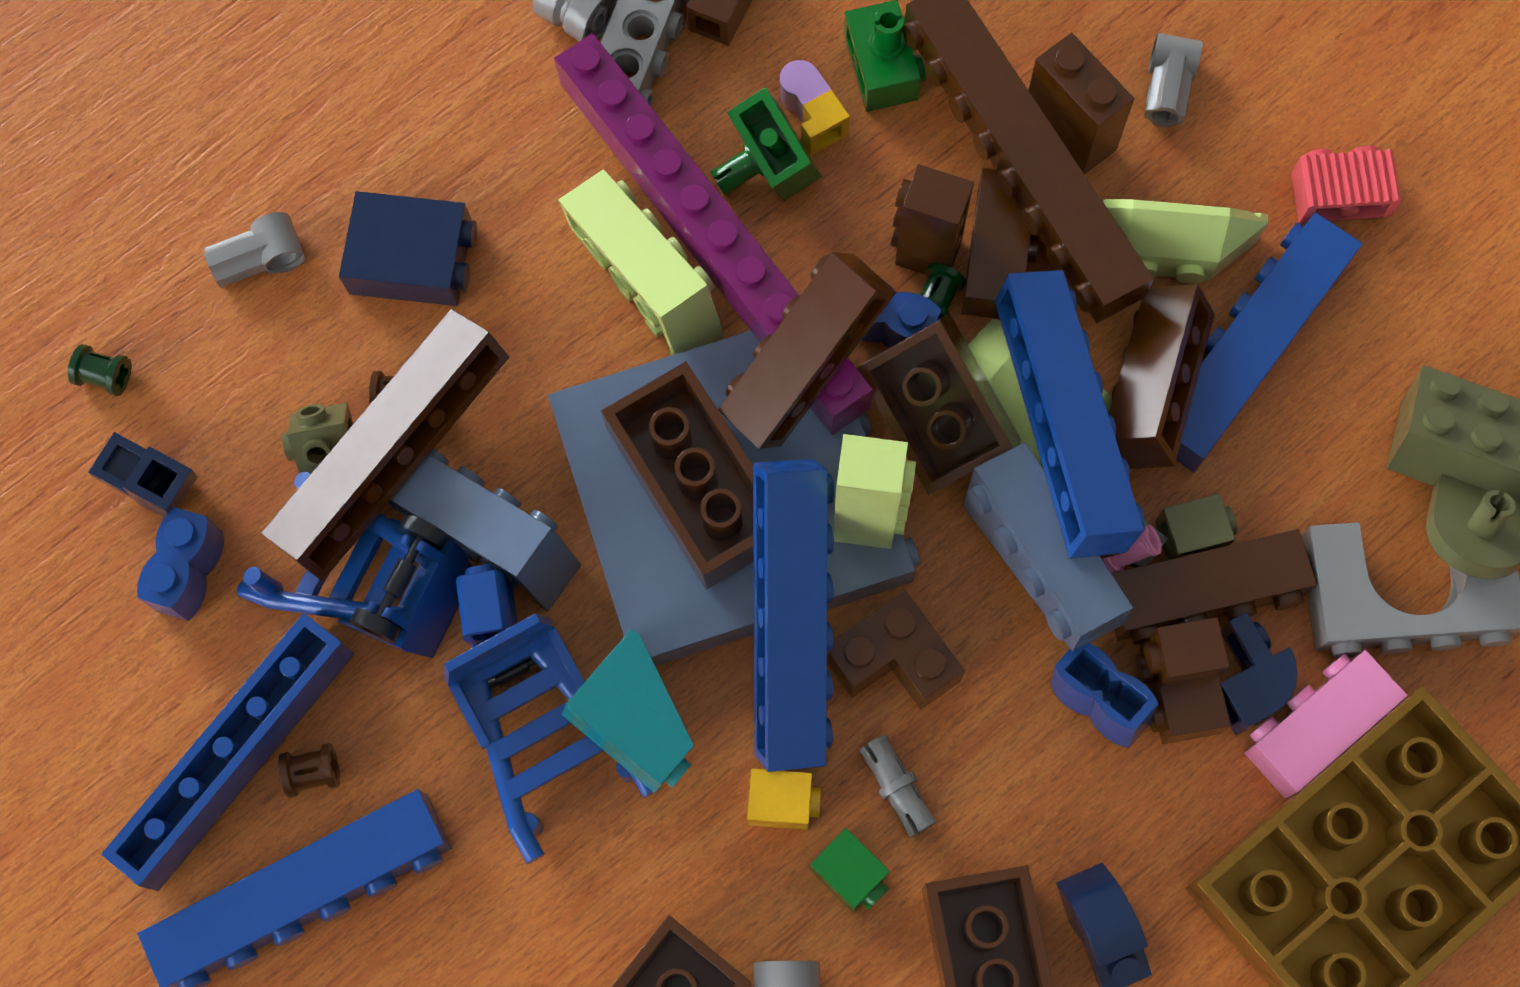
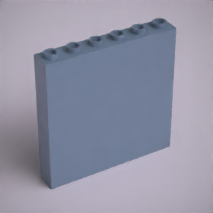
(641, 560)

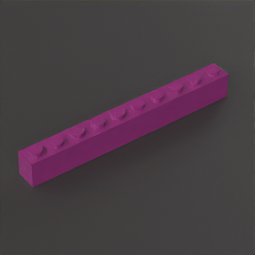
(695, 210)

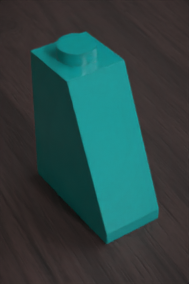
(632, 715)

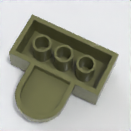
(1469, 451)

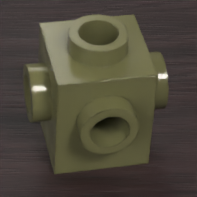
(314, 433)

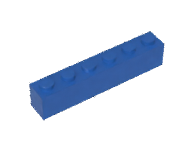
(1262, 330)
(1068, 415)
(791, 613)
(227, 754)
(295, 891)

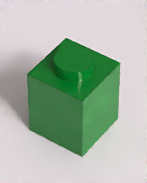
(851, 871)

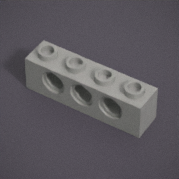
(649, 56)

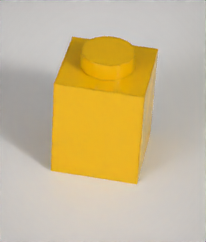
(782, 799)

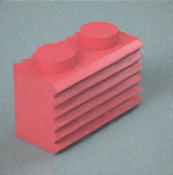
(1346, 184)

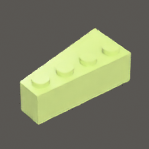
(644, 262)
(872, 491)

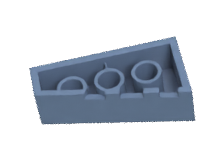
(1018, 517)
(490, 527)

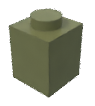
(1196, 526)

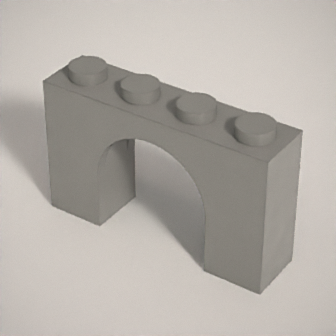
(1352, 615)

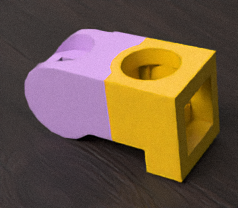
(816, 105)

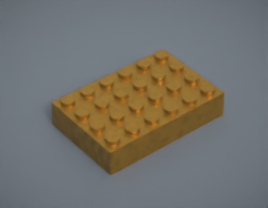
(1374, 859)

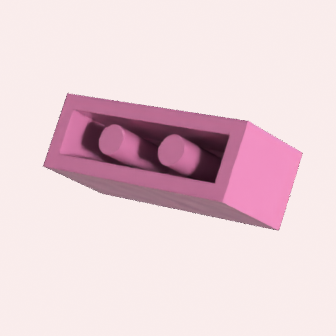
(1323, 722)

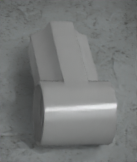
(1172, 67)
(266, 247)

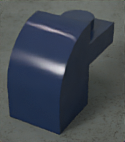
(143, 474)
(1265, 679)
(1106, 926)

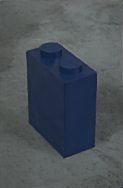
(407, 248)

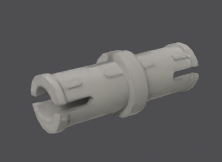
(897, 785)

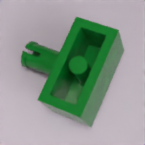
(880, 56)
(769, 147)

